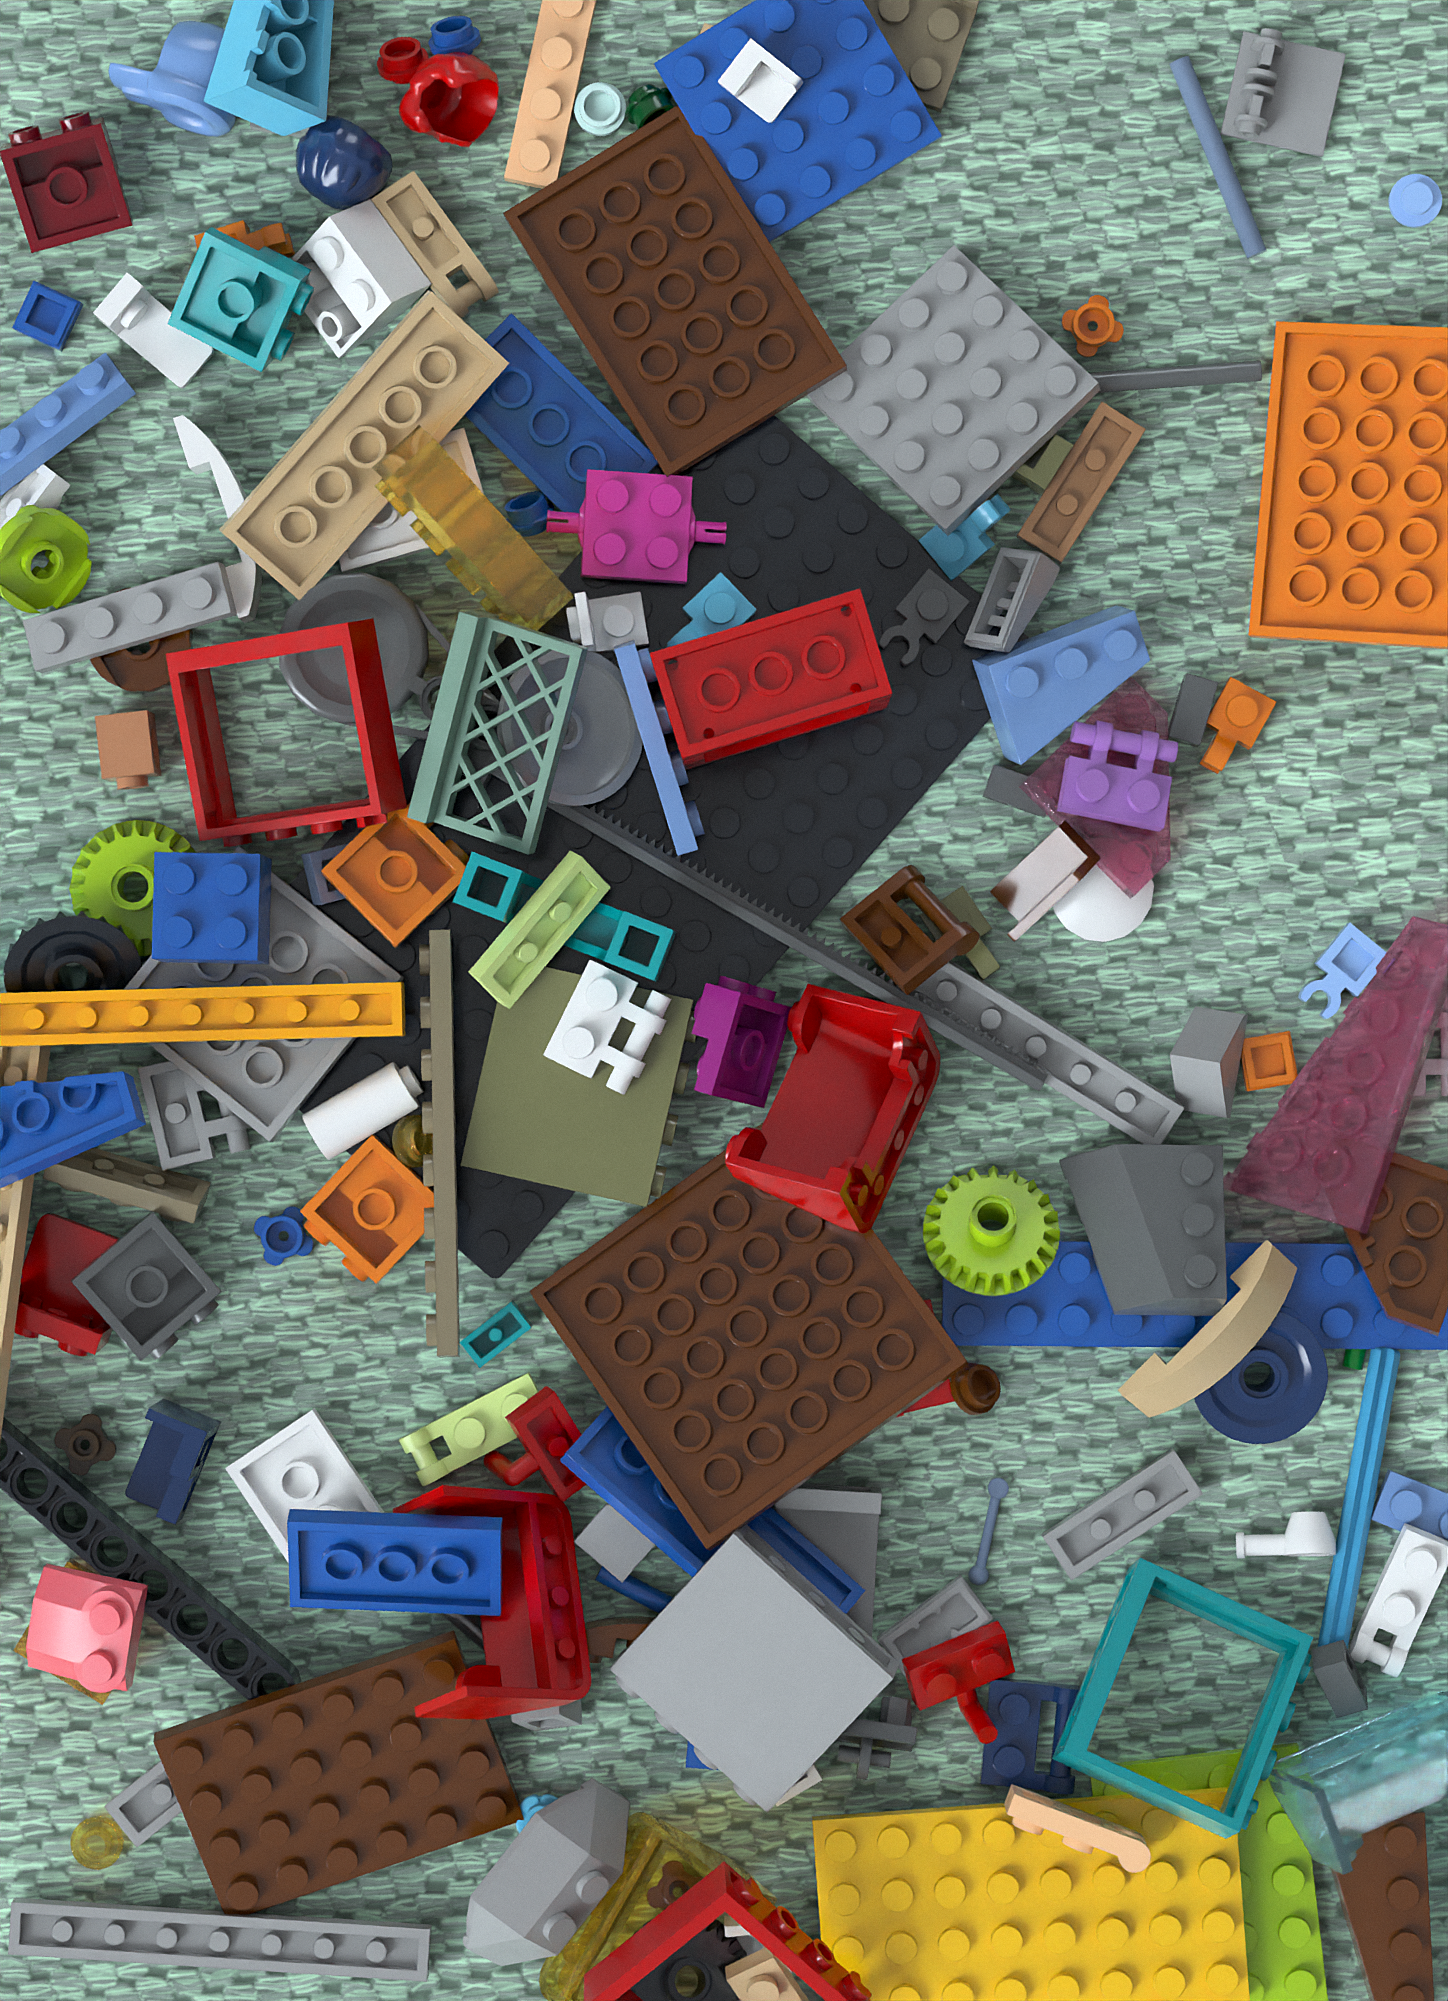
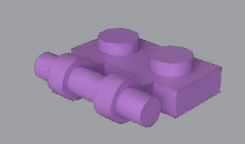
(1113, 791)

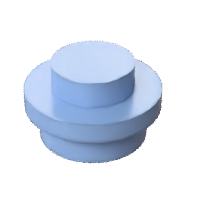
(1415, 200)

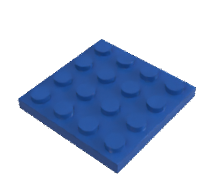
(836, 131)

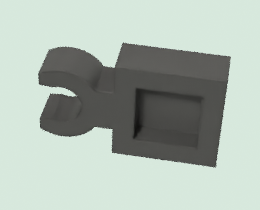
(928, 611)

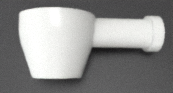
(1305, 1536)

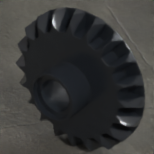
(41, 954)
(708, 1956)

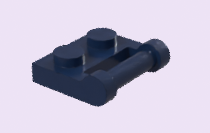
(1015, 1713)

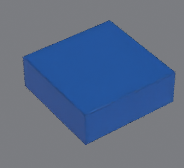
(47, 316)

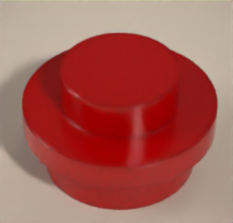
(400, 59)

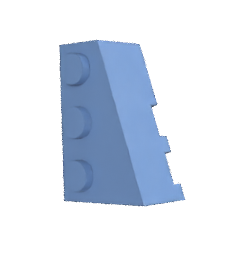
(1058, 677)

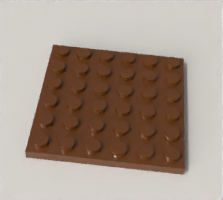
(744, 1342)

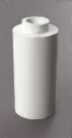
(363, 1109)

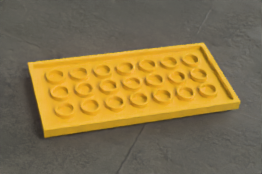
(994, 1913)

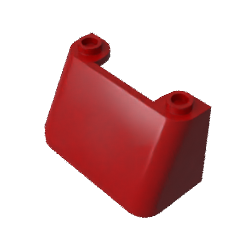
(841, 1108)

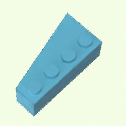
(275, 63)

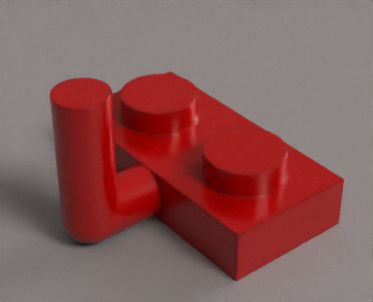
(546, 1435)
(957, 1670)

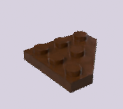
(1408, 1244)

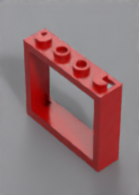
(205, 748)
(697, 1908)

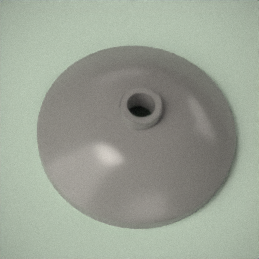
(600, 738)

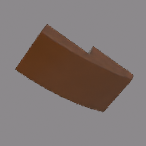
(603, 1634)

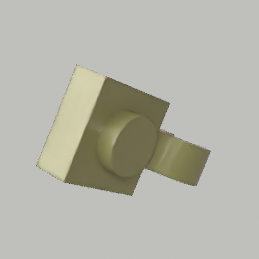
(966, 910)

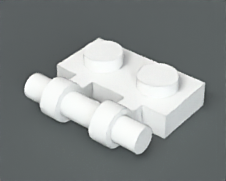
(592, 1019)

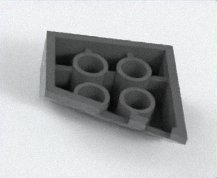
(1154, 1225)

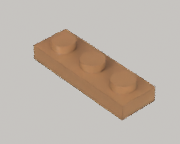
(1080, 483)

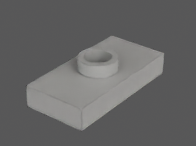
(938, 1619)

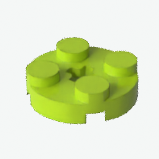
(67, 552)

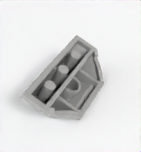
(550, 1877)

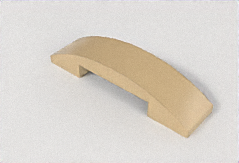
(1221, 1342)

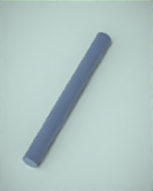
(1217, 157)

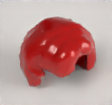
(451, 98)

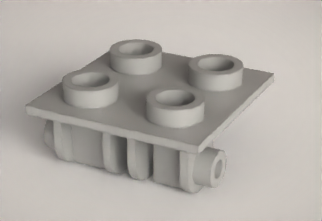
(1282, 93)

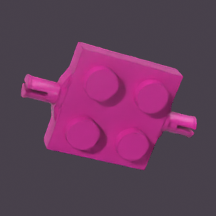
(636, 526)

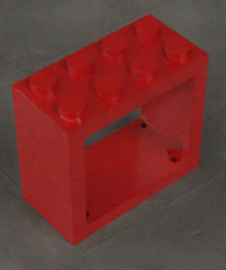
(772, 679)

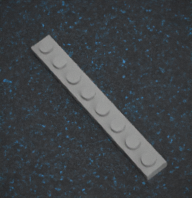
(219, 1939)

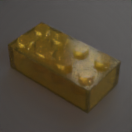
(469, 527)

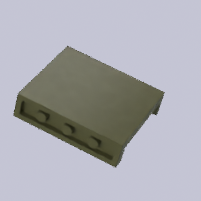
(572, 1129)

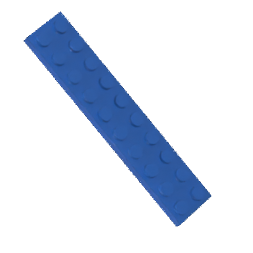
(1073, 1309)

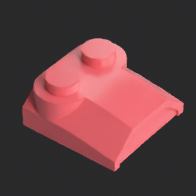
(86, 1627)

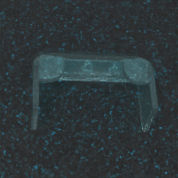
(1365, 1778)

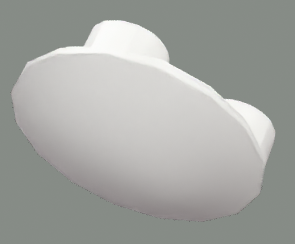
(1100, 909)

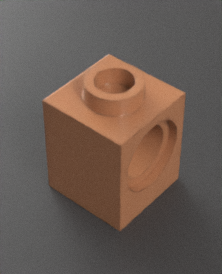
(128, 748)

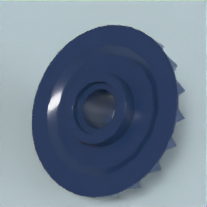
(1284, 1400)

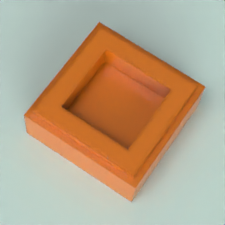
(1268, 1061)

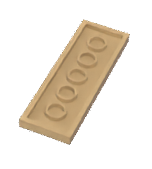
(325, 483)

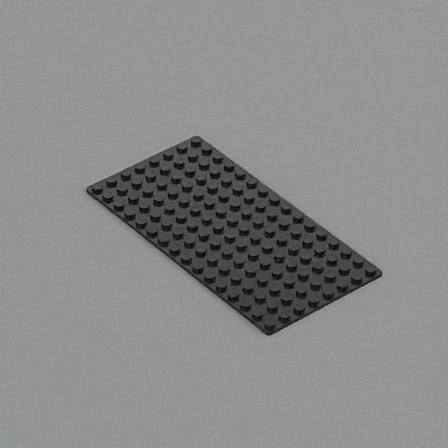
(775, 819)

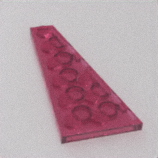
(1349, 1102)

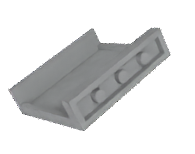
(754, 1668)

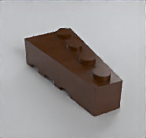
(1390, 1910)

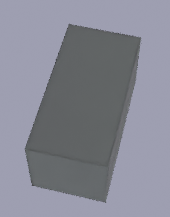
(1192, 709)
(1005, 789)
(1340, 1679)

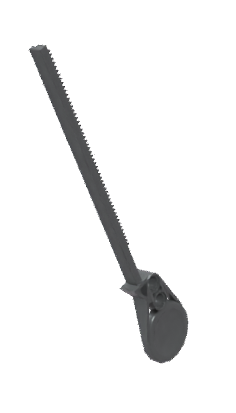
(322, 685)

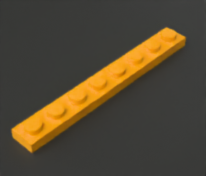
(202, 1014)

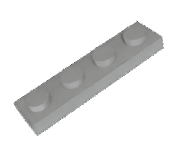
(129, 617)

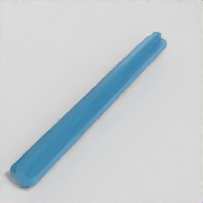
(1359, 1496)

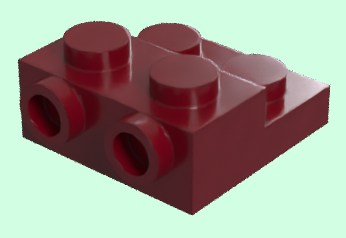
(65, 181)

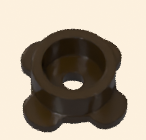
(100, 1447)

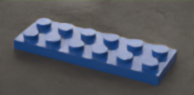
(620, 1475)

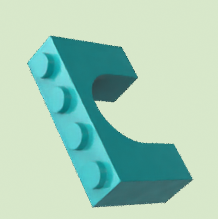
(604, 933)

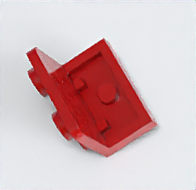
(48, 1298)

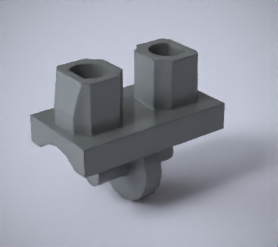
(891, 1732)

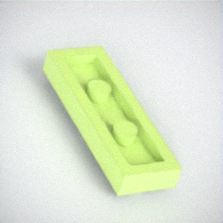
(539, 929)

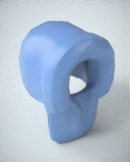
(180, 80)

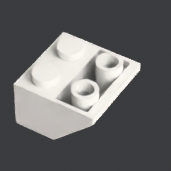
(358, 276)

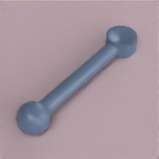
(997, 1489)

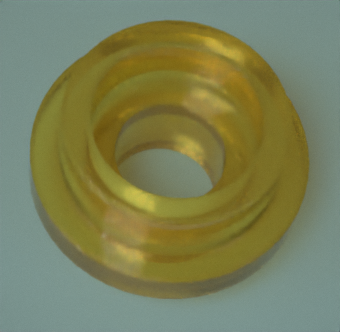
(108, 1831)

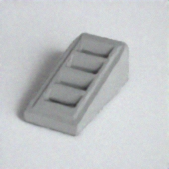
(1018, 572)

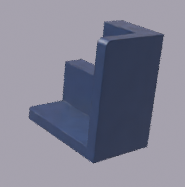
(171, 1459)

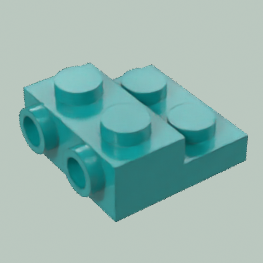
(241, 299)

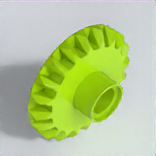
(107, 864)
(986, 1259)

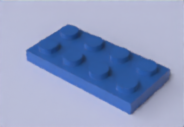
(551, 421)
(395, 1562)

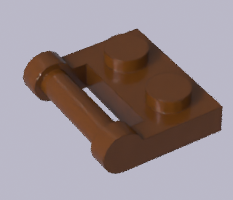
(897, 941)

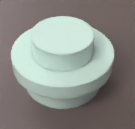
(600, 109)

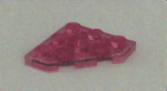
(1127, 853)

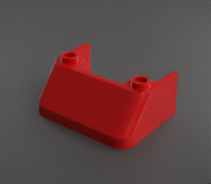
(539, 1642)

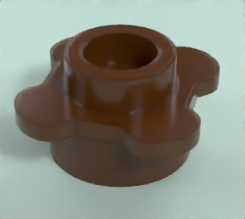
(673, 1876)

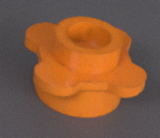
(1098, 312)

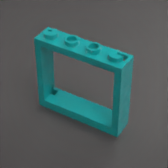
(1272, 1716)

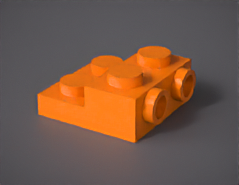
(397, 874)
(370, 1210)

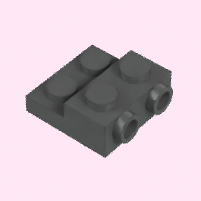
(147, 1288)

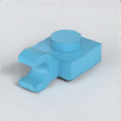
(967, 541)
(714, 610)

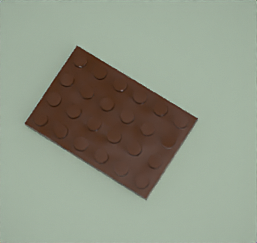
(675, 291)
(336, 1778)

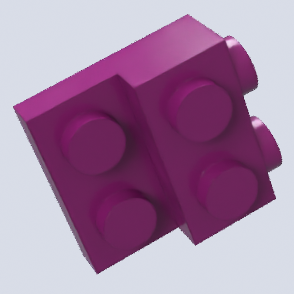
(743, 1040)

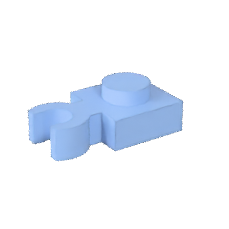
(1347, 965)

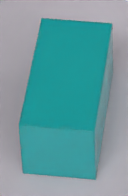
(496, 1334)

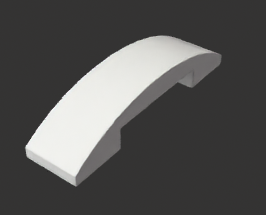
(202, 456)

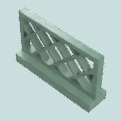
(459, 709)

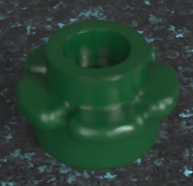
(648, 104)

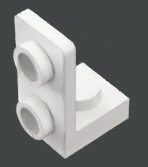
(143, 325)
(607, 621)

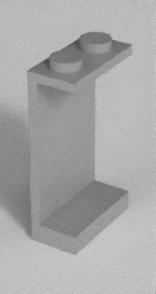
(843, 1527)

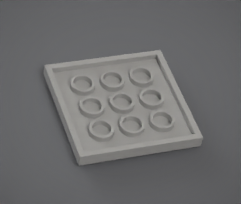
(953, 390)
(270, 1078)

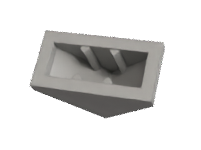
(1208, 1061)

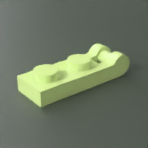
(468, 1430)

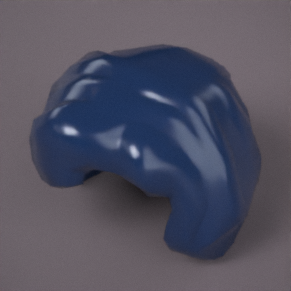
(342, 163)

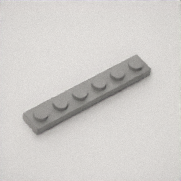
(1069, 1063)

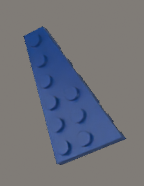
(62, 1119)

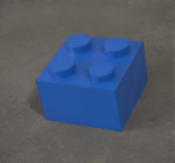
(211, 908)

